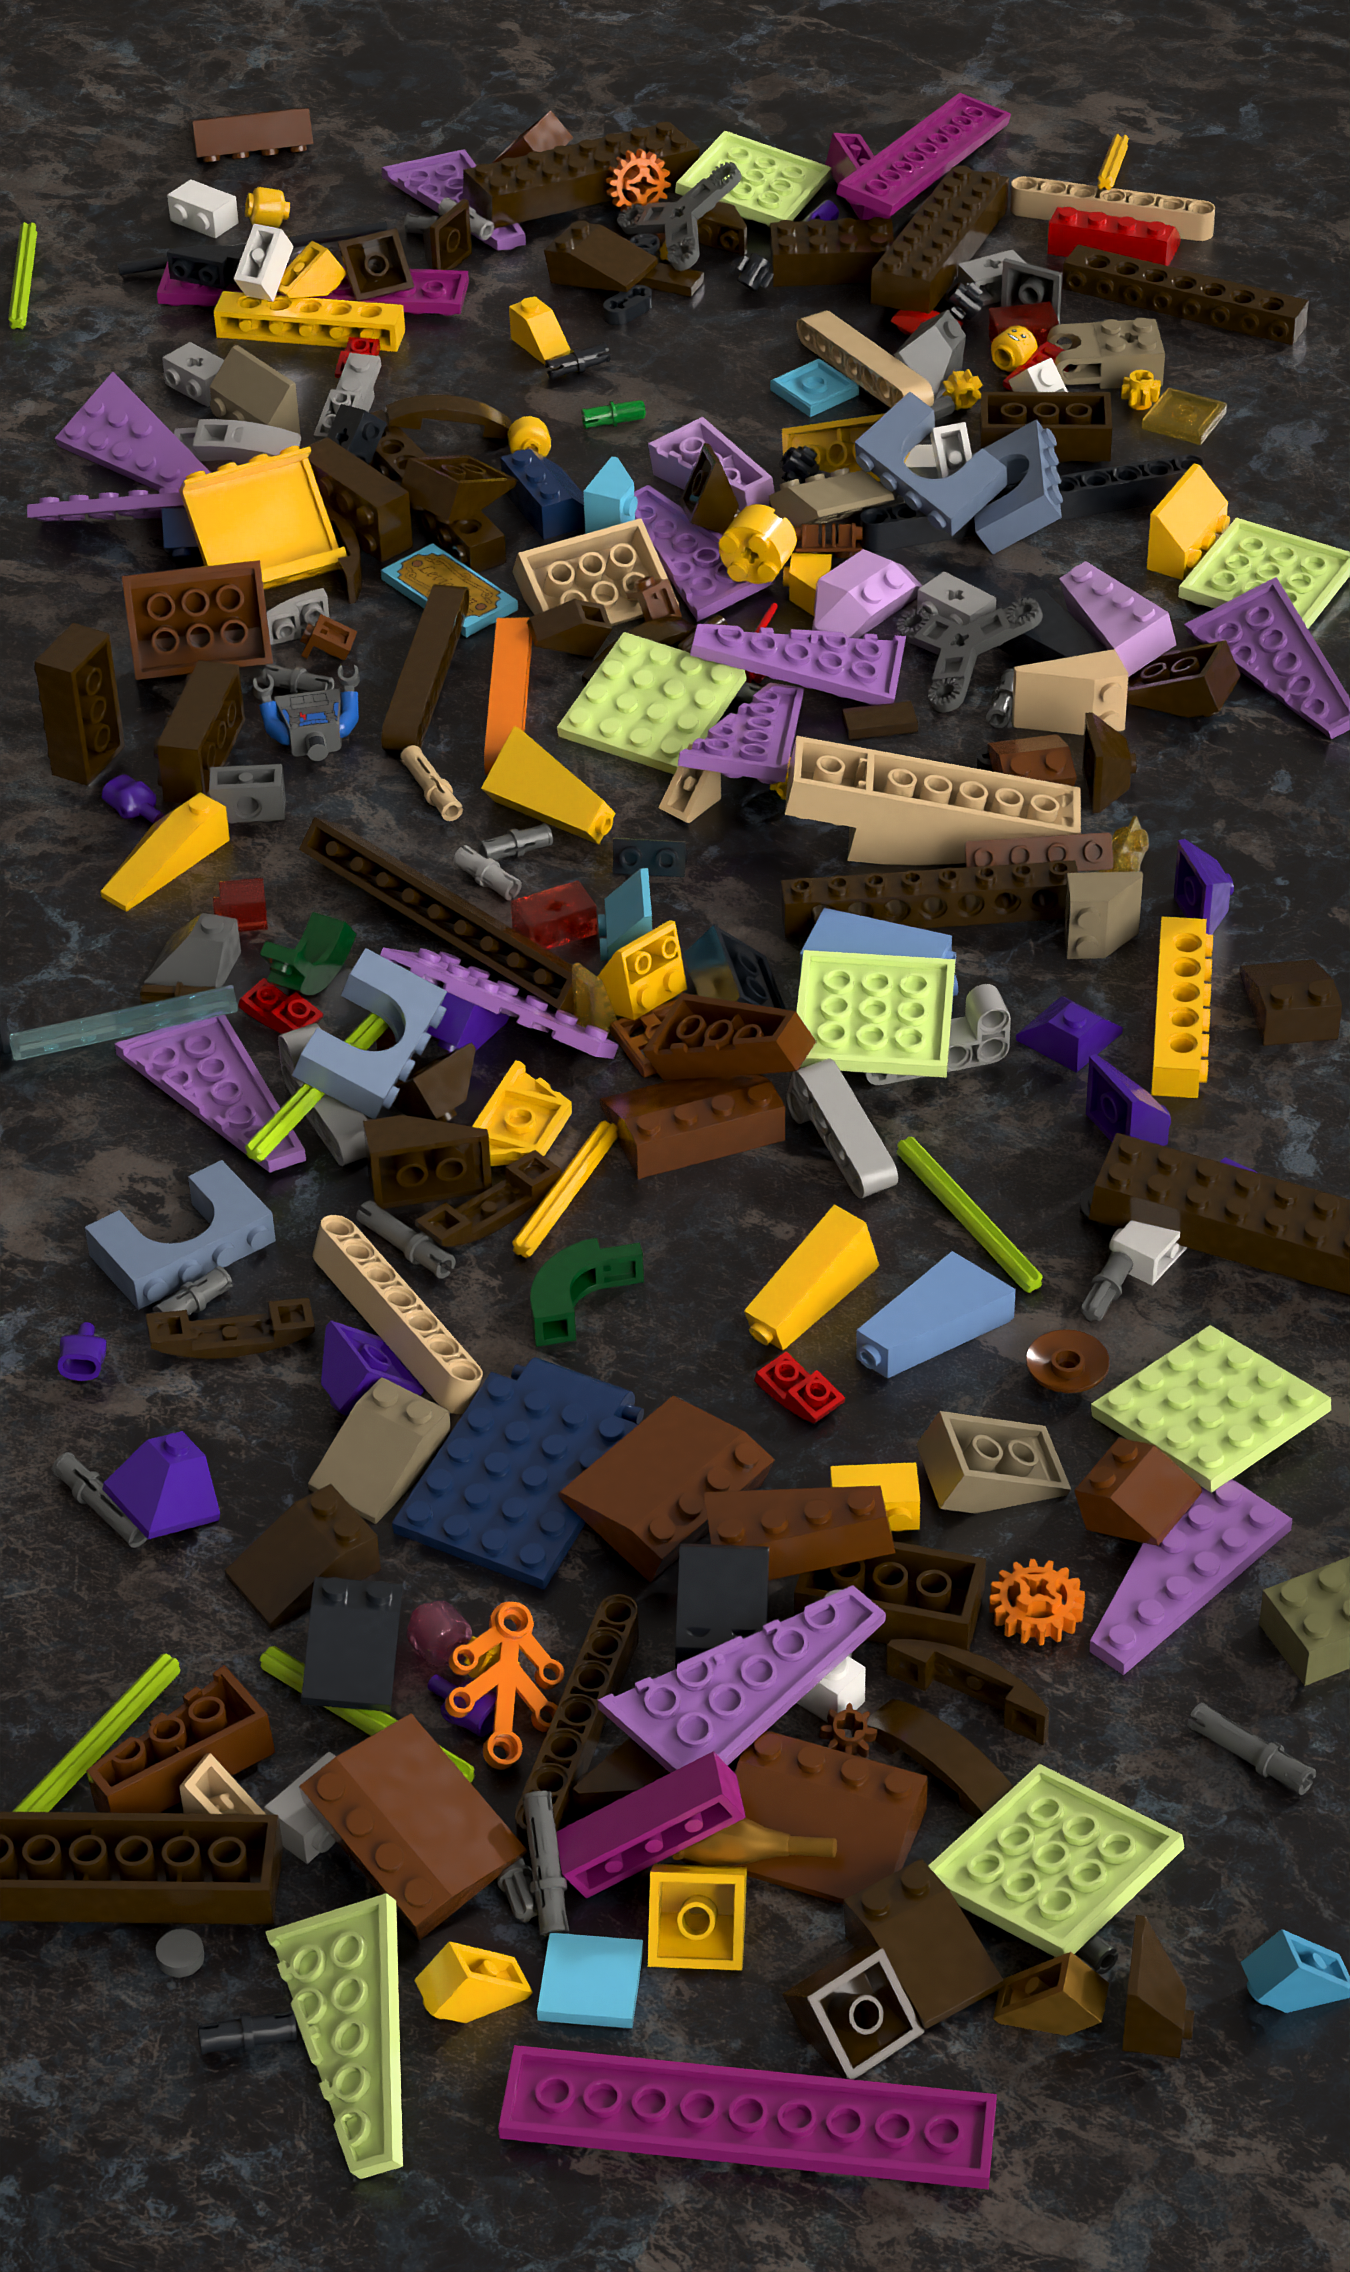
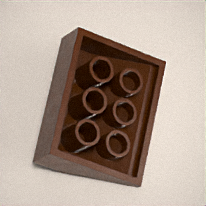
(251, 132)
(197, 616)
(695, 1120)
(653, 1483)
(829, 1795)
(411, 1823)

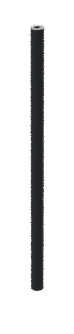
(297, 241)

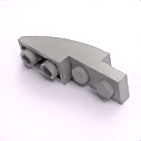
(353, 389)
(235, 440)

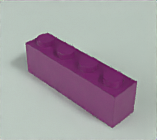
(845, 156)
(650, 1825)

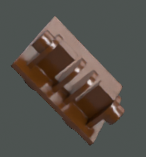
(844, 548)

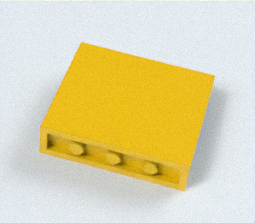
(263, 514)

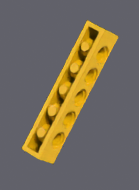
(308, 320)
(1180, 1008)

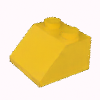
(697, 1916)

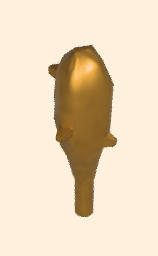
(751, 1842)

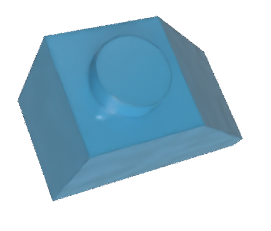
(1295, 1973)

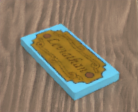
(431, 566)

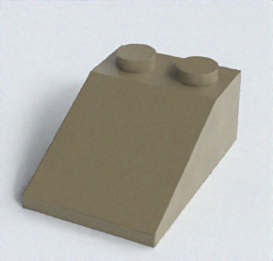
(382, 1448)
(989, 1463)

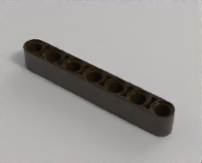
(425, 667)
(578, 1720)

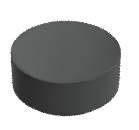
(180, 1953)

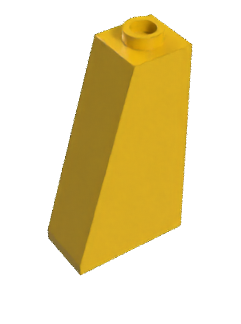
(542, 788)
(813, 1279)

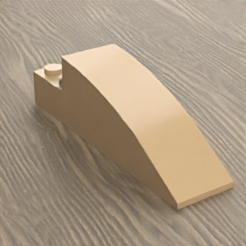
(918, 807)

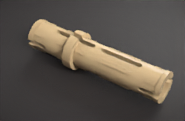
(436, 790)

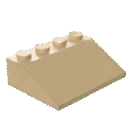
(590, 569)

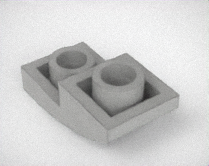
(294, 614)

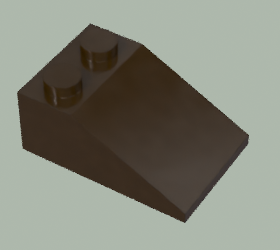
(596, 259)
(453, 486)
(1186, 681)
(1292, 1001)
(425, 1160)
(308, 1541)
(924, 1940)

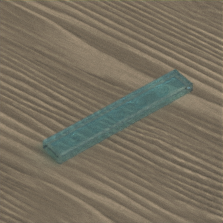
(123, 1022)

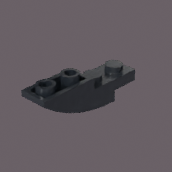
(205, 264)

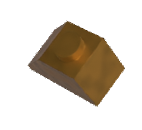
(1053, 1997)

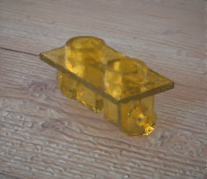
(1128, 847)

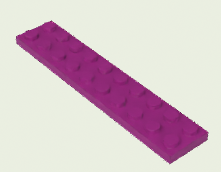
(923, 155)
(433, 292)
(749, 2117)

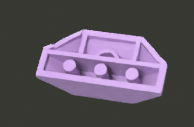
(862, 594)

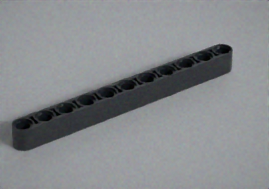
(1082, 494)

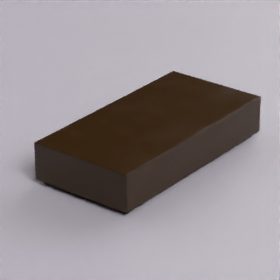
(667, 279)
(880, 720)

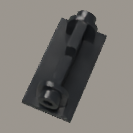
(659, 856)

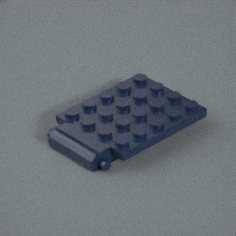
(505, 1462)

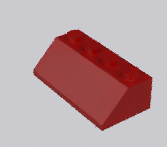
(1113, 234)

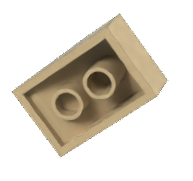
(1062, 690)

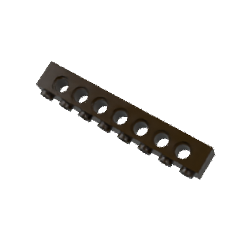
(1185, 294)
(470, 541)
(932, 896)

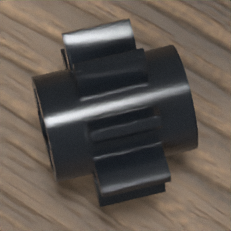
(754, 271)
(964, 301)
(799, 464)

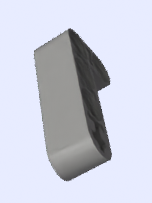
(974, 1039)
(827, 1100)
(334, 1121)

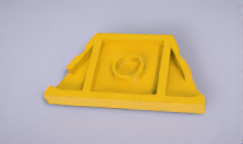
(522, 1116)

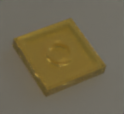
(1184, 416)

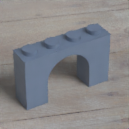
(945, 501)
(1035, 501)
(369, 1077)
(154, 1269)

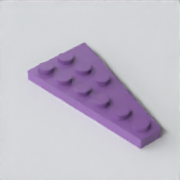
(442, 177)
(128, 438)
(1278, 654)
(814, 659)
(214, 1079)

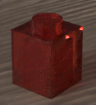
(244, 902)

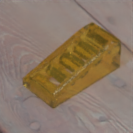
(591, 1000)

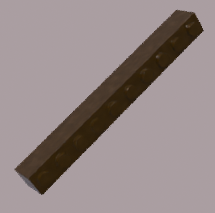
(441, 912)

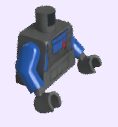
(311, 720)

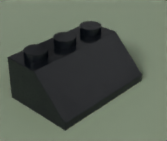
(731, 970)

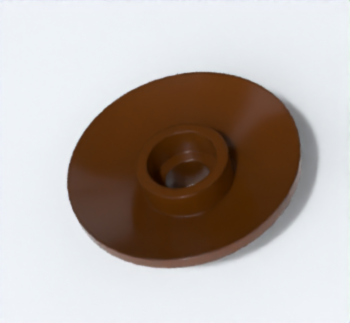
(1067, 1361)

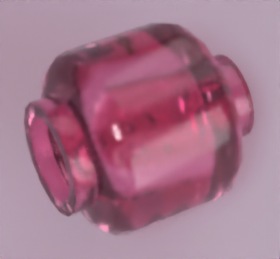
(437, 1631)

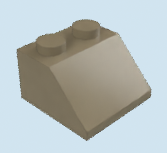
(1101, 912)

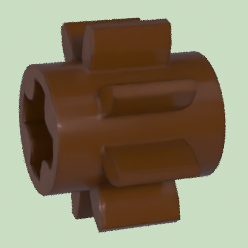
(853, 1721)

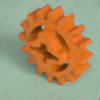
(632, 171)
(1037, 1602)

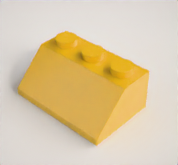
(1186, 524)

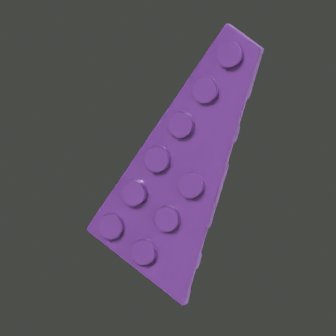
(137, 504)
(690, 556)
(754, 740)
(498, 997)
(1189, 1567)
(742, 1686)

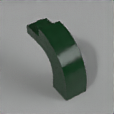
(314, 959)
(572, 1276)

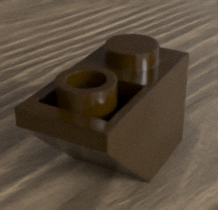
(723, 229)
(571, 628)
(620, 1774)

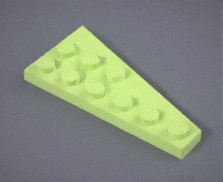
(348, 2013)

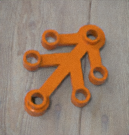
(508, 1678)

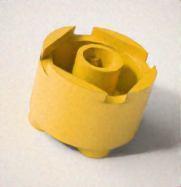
(757, 545)

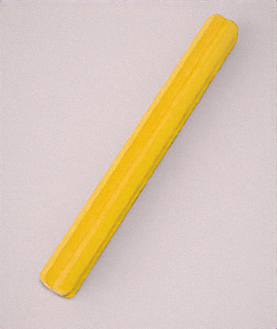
(1112, 162)
(565, 1189)

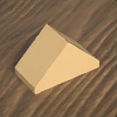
(691, 792)
(214, 1791)

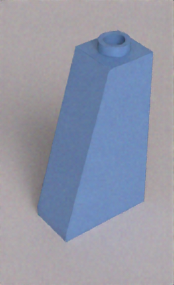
(864, 935)
(934, 1315)

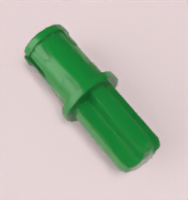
(613, 414)

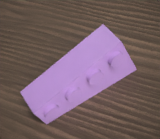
(677, 452)
(1117, 616)

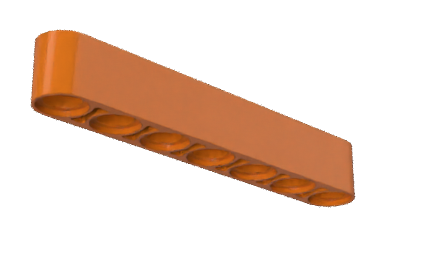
(508, 685)

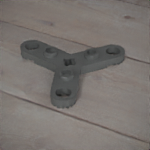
(680, 218)
(955, 662)

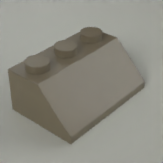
(254, 392)
(828, 499)

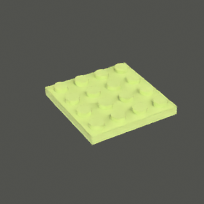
(772, 182)
(1255, 554)
(650, 702)
(878, 1011)
(1212, 1407)
(1054, 1861)

